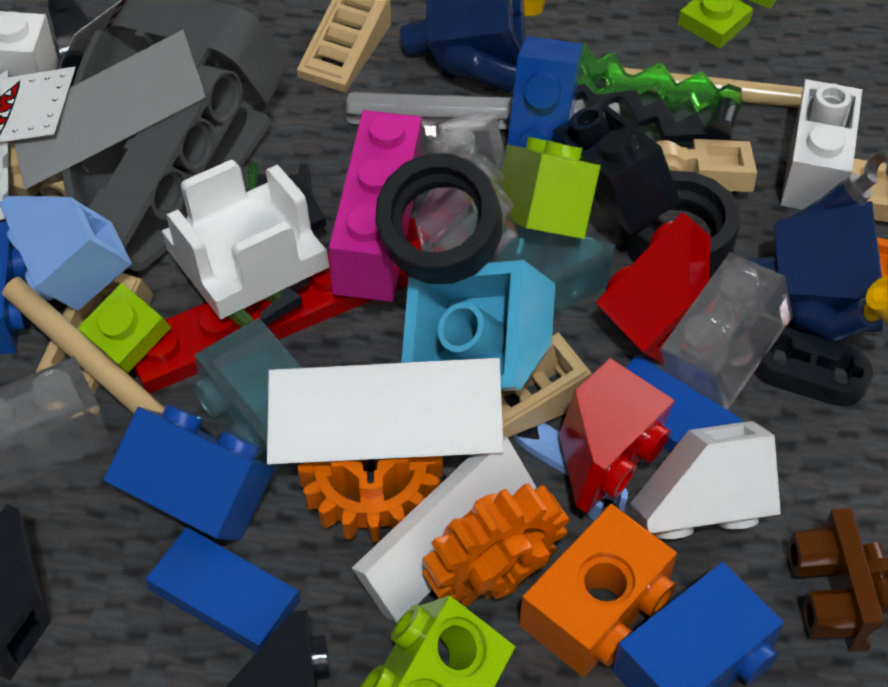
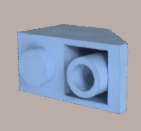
(64, 247)

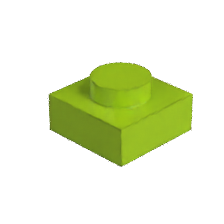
(715, 19)
(124, 327)

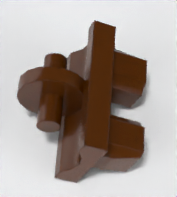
(855, 575)

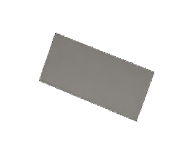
(114, 108)

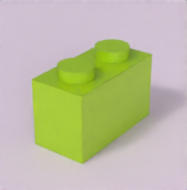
(549, 187)

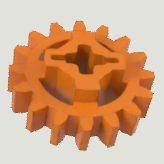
(396, 491)
(495, 545)

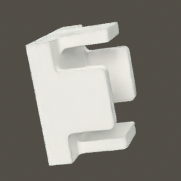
(243, 242)

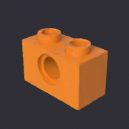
(608, 555)

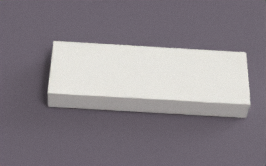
(395, 564)

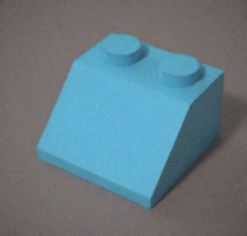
(494, 314)

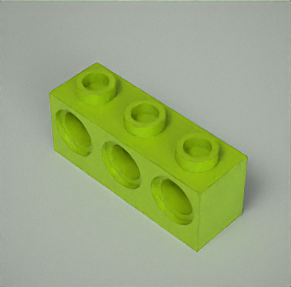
(474, 649)

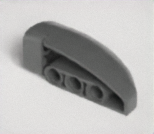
(143, 174)

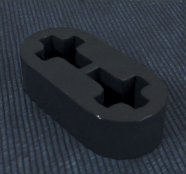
(813, 366)

